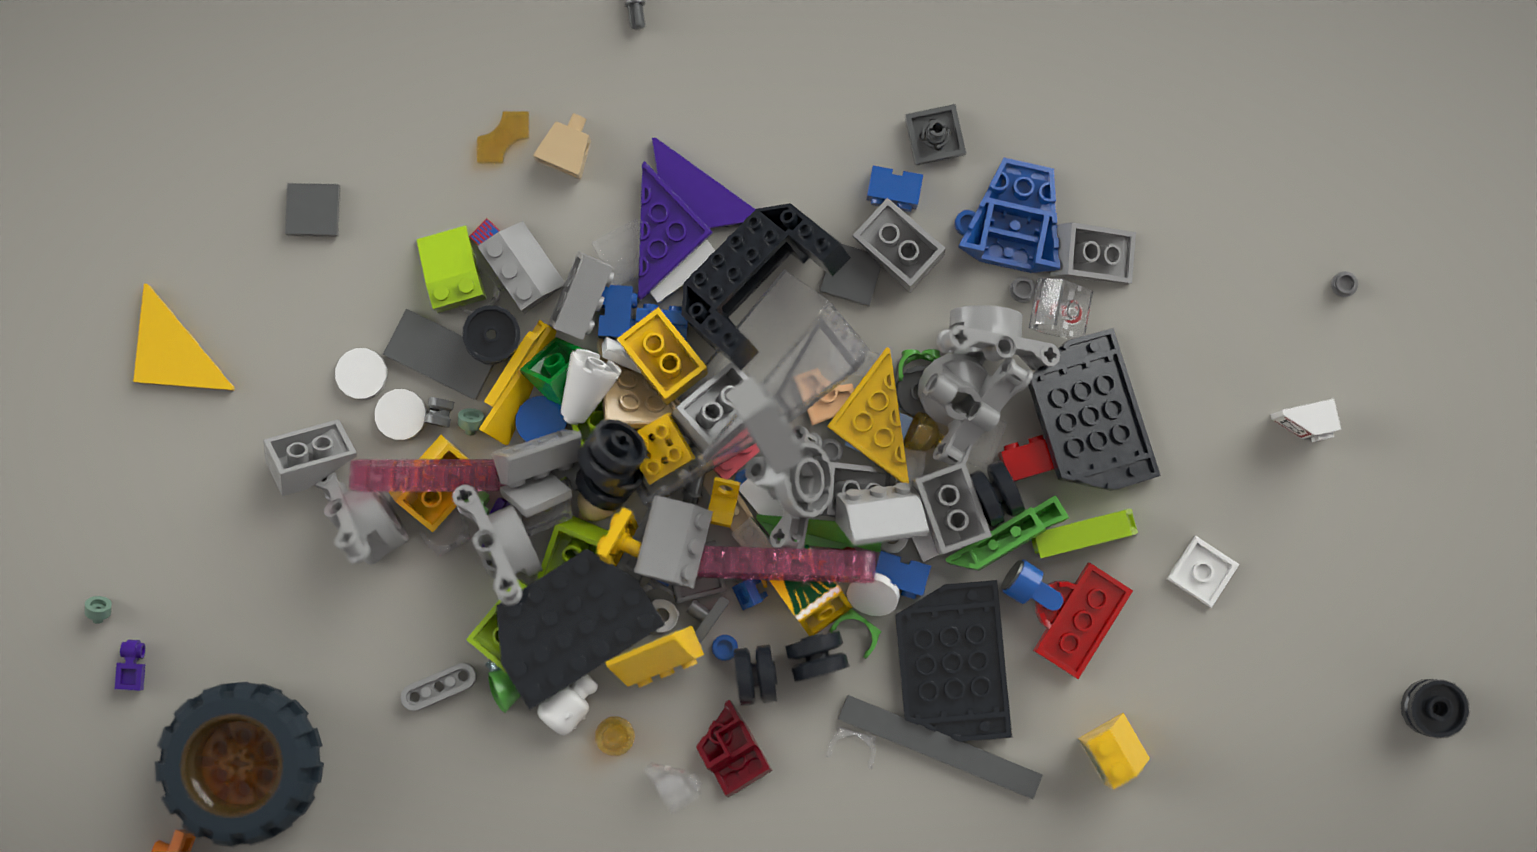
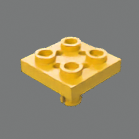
(677, 454)
(619, 538)

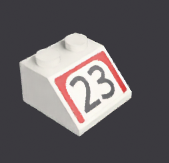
(1310, 420)

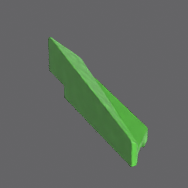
(819, 533)

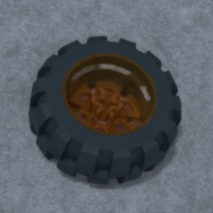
(194, 789)

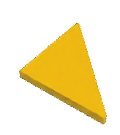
(169, 352)
(872, 419)

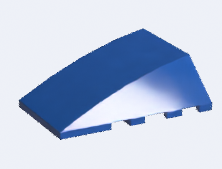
(1016, 220)

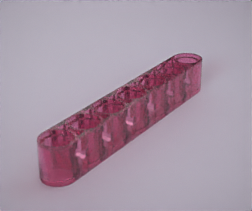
(422, 475)
(788, 564)

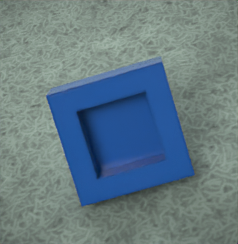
(748, 594)

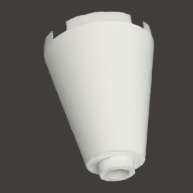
(586, 384)

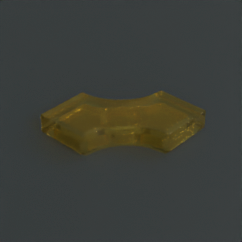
(494, 145)

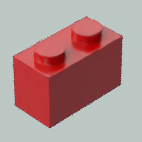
(1027, 459)

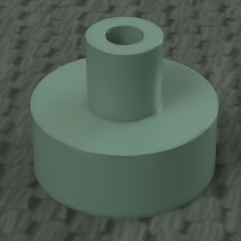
(470, 420)
(97, 608)

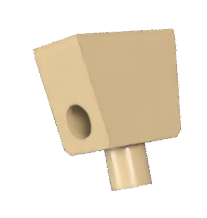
(565, 147)

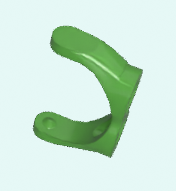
(912, 354)
(852, 614)

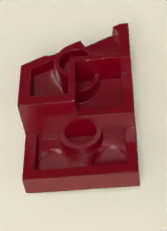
(732, 752)

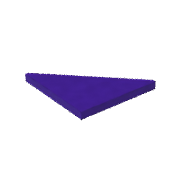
(702, 193)
(667, 231)

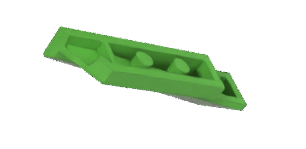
(1010, 535)

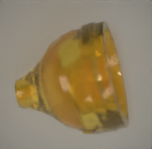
(923, 433)
(615, 736)

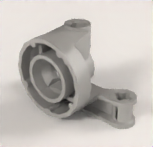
(994, 335)
(978, 410)
(801, 489)
(364, 521)
(504, 541)

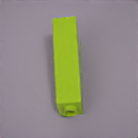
(1085, 533)

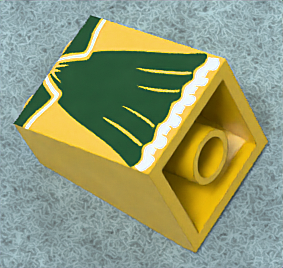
(813, 602)
(1115, 751)

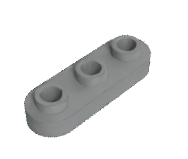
(427, 689)

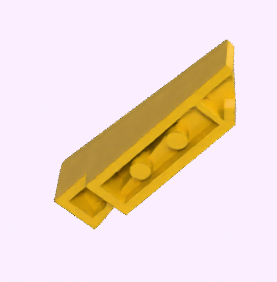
(513, 387)

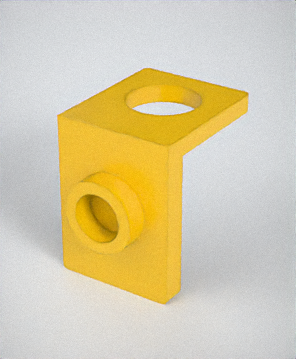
(723, 502)

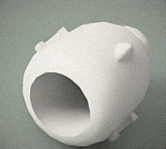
(568, 707)

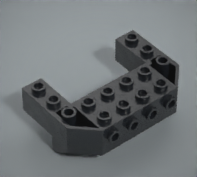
(744, 264)

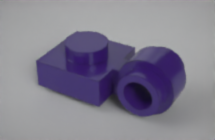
(131, 674)

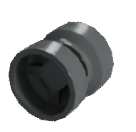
(439, 418)

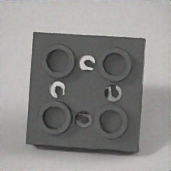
(941, 119)

